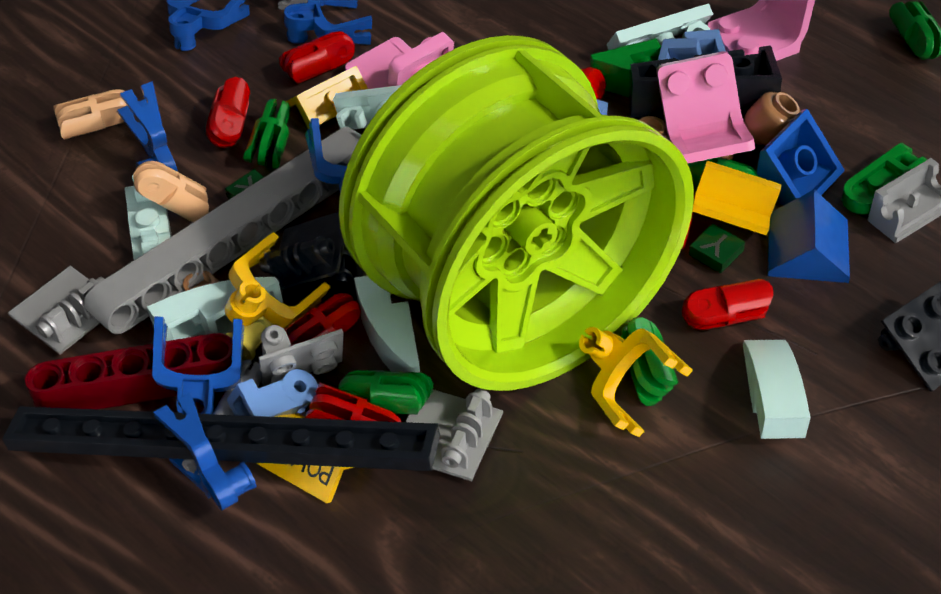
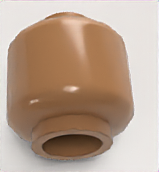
(770, 116)

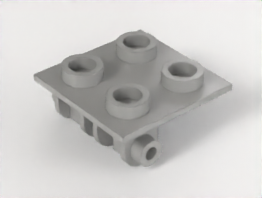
(58, 311)
(314, 355)
(463, 428)

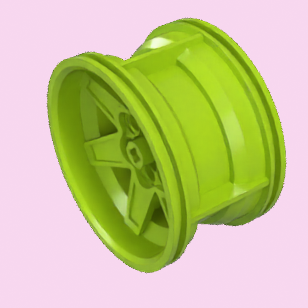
(513, 209)

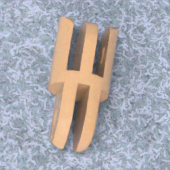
(89, 113)
(171, 190)

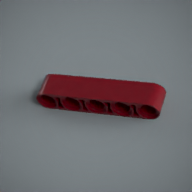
(123, 374)

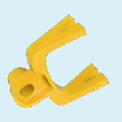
(257, 299)
(614, 358)

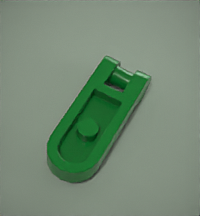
(860, 188)

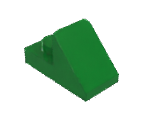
(616, 63)

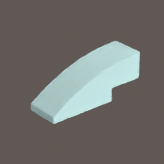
(202, 309)
(387, 326)
(776, 389)

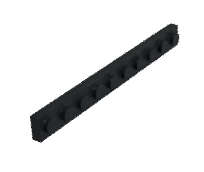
(231, 437)

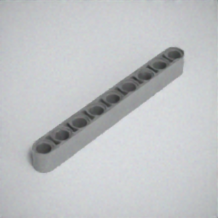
(217, 237)

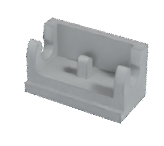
(907, 202)

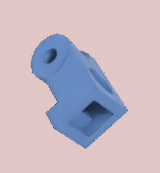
(276, 399)

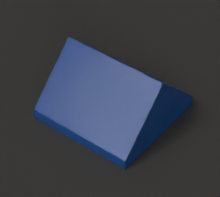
(799, 159)
(809, 241)

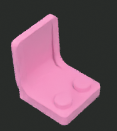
(766, 24)
(396, 61)
(703, 107)

